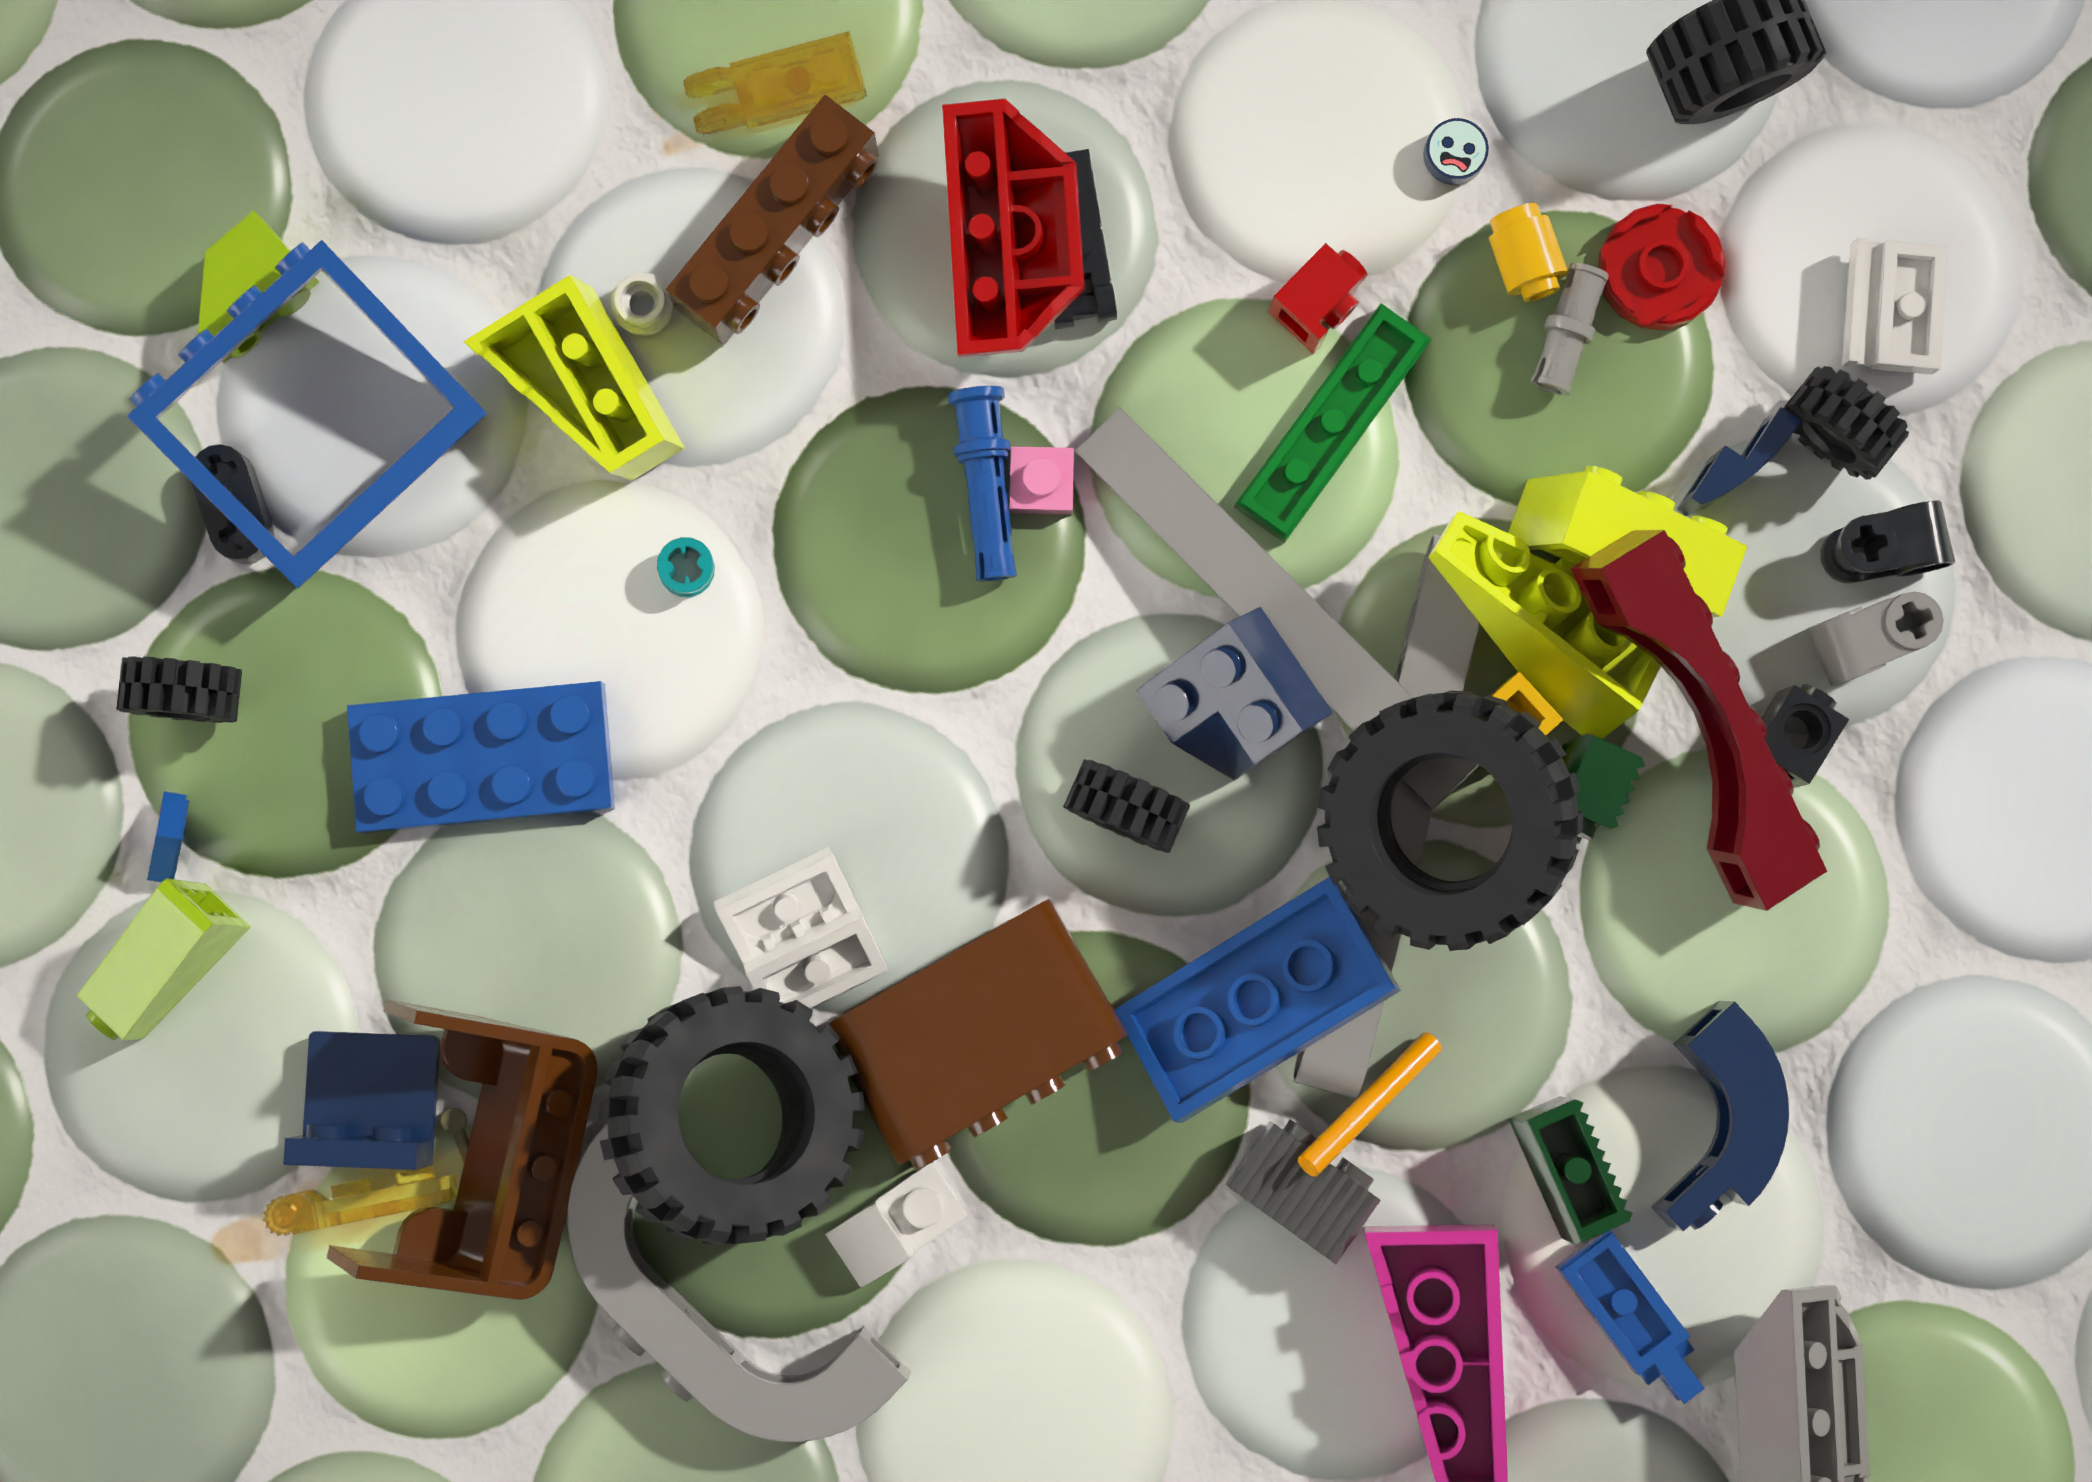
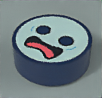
(1456, 151)

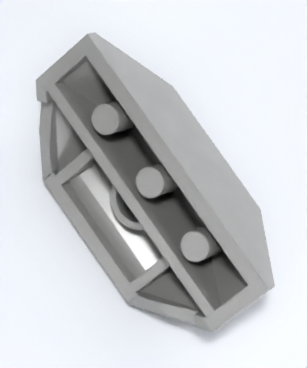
(1802, 1392)

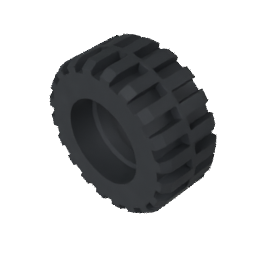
(1380, 873)
(813, 1101)

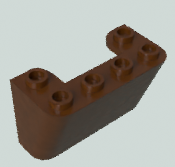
(978, 1035)

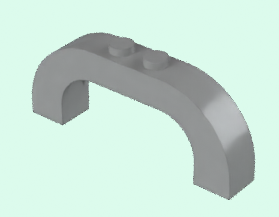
(692, 1351)

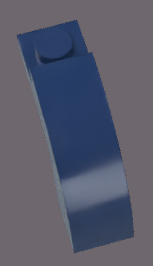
(1750, 1117)

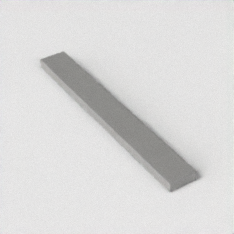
(1250, 578)

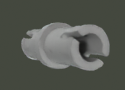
(1569, 329)

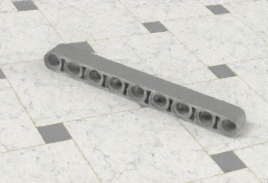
(1431, 661)

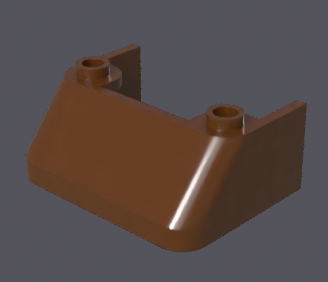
(515, 1168)

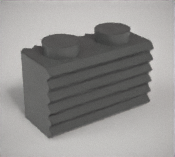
(1319, 1209)

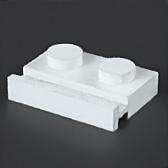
(1895, 306)

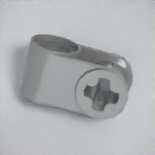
(1869, 636)

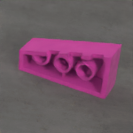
(1448, 1334)

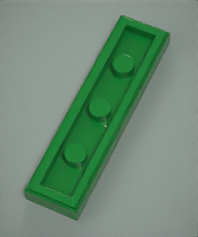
(1332, 423)

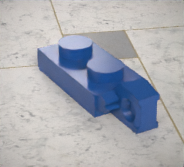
(1631, 1314)

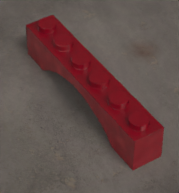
(1755, 827)

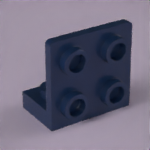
(368, 1101)

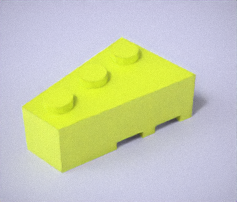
(582, 375)
(1589, 510)

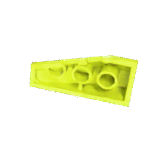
(1545, 626)

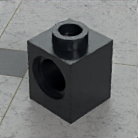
(1823, 727)

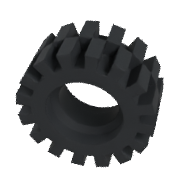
(1846, 422)
(179, 689)
(1126, 805)

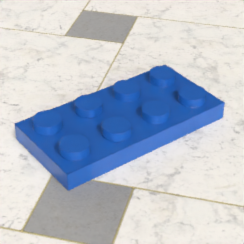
(480, 757)
(1256, 1000)

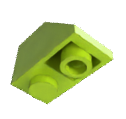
(233, 266)

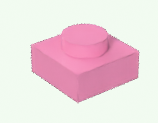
(1041, 480)

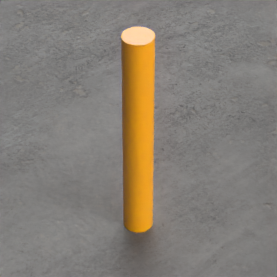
(1369, 1104)

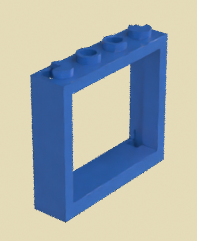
(248, 314)

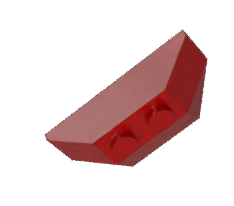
(1009, 227)

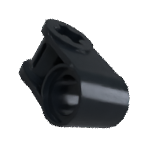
(1895, 543)

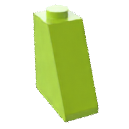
(160, 958)

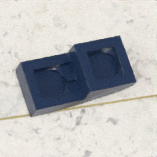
(1729, 469)

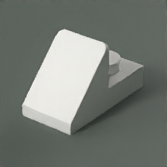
(897, 1224)

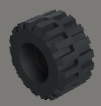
(1733, 56)

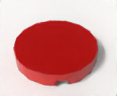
(1661, 267)

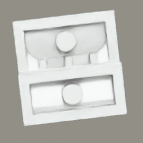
(802, 932)

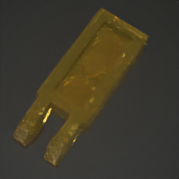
(779, 84)
(358, 1202)

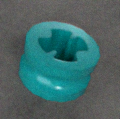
(667, 571)

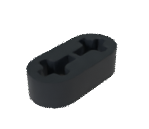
(246, 489)

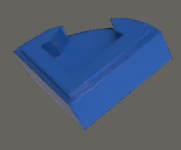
(168, 837)

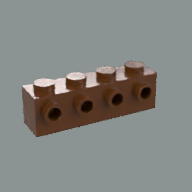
(774, 221)

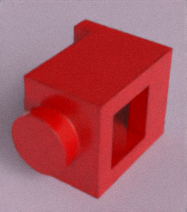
(1319, 295)

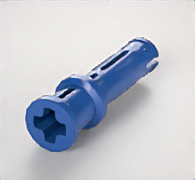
(982, 453)

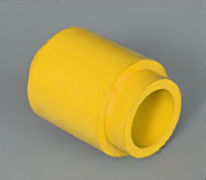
(1527, 252)

